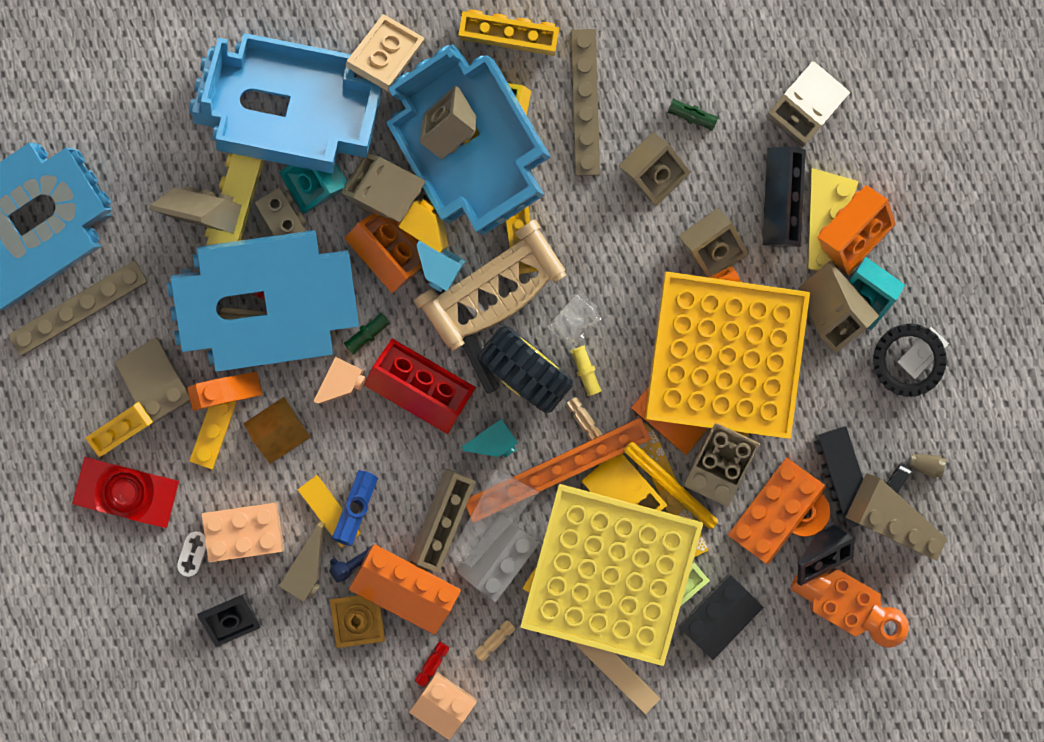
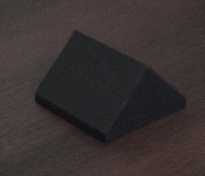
(229, 620)

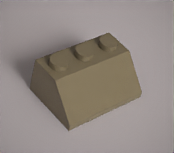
(199, 208)

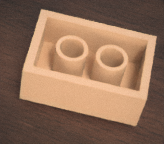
(243, 532)

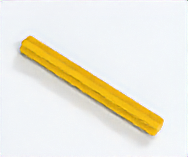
(671, 485)

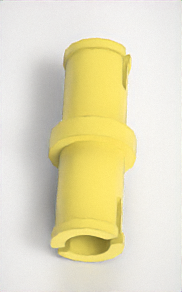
(586, 370)

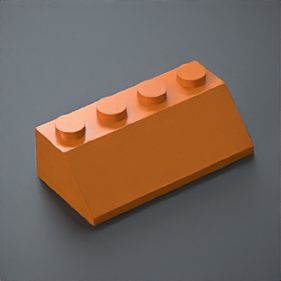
(404, 589)

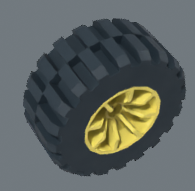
(525, 369)

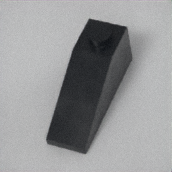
(825, 552)

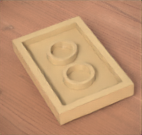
(385, 52)

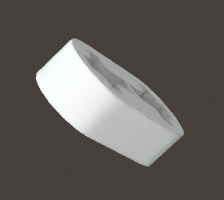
(187, 551)

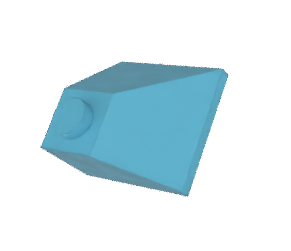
(439, 267)

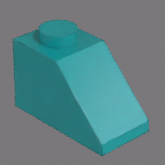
(493, 441)

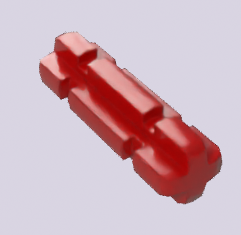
(432, 664)

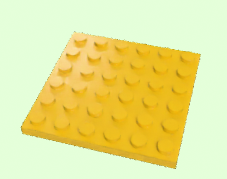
(727, 355)

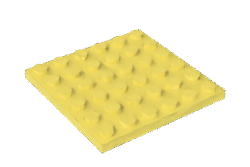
(611, 574)

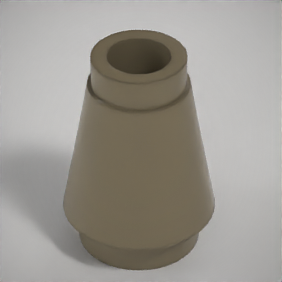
(928, 464)

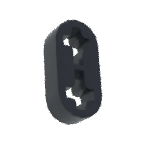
(899, 477)

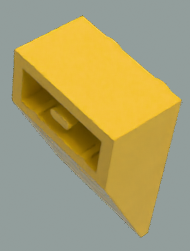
(621, 481)

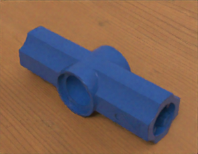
(349, 522)

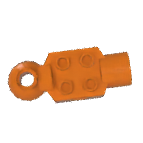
(852, 607)

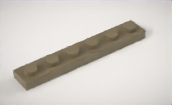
(585, 102)
(78, 308)

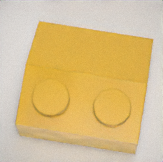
(425, 225)

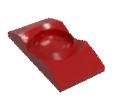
(125, 492)

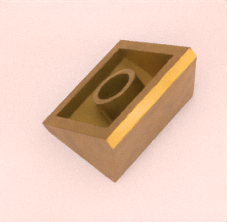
(276, 430)

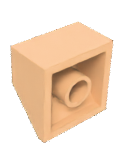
(340, 382)
(443, 706)

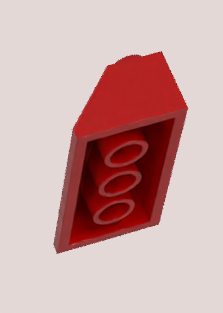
(419, 386)

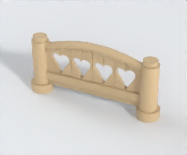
(443, 308)

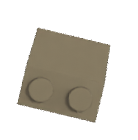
(447, 123)
(654, 168)
(713, 243)

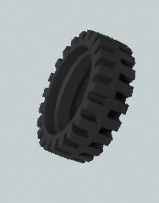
(893, 384)

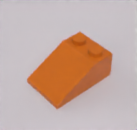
(680, 435)

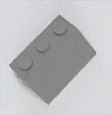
(500, 562)

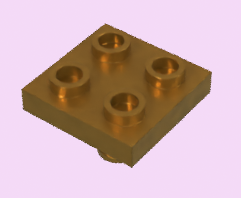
(356, 621)

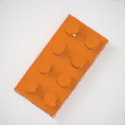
(777, 511)

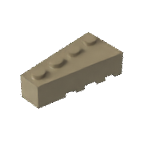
(889, 515)

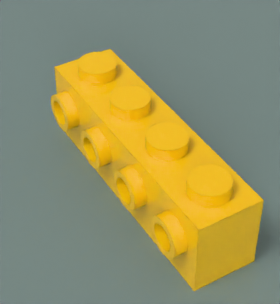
(508, 33)

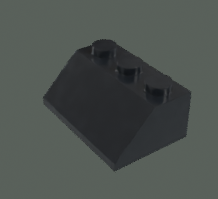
(720, 616)

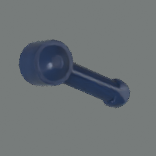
(341, 571)

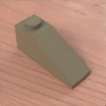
(306, 569)

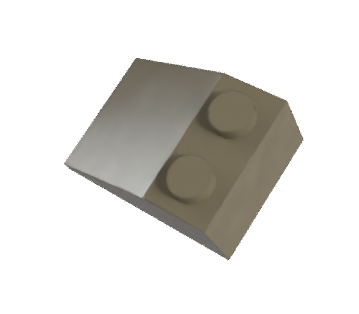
(153, 380)

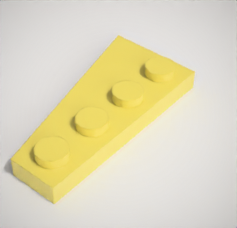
(827, 197)

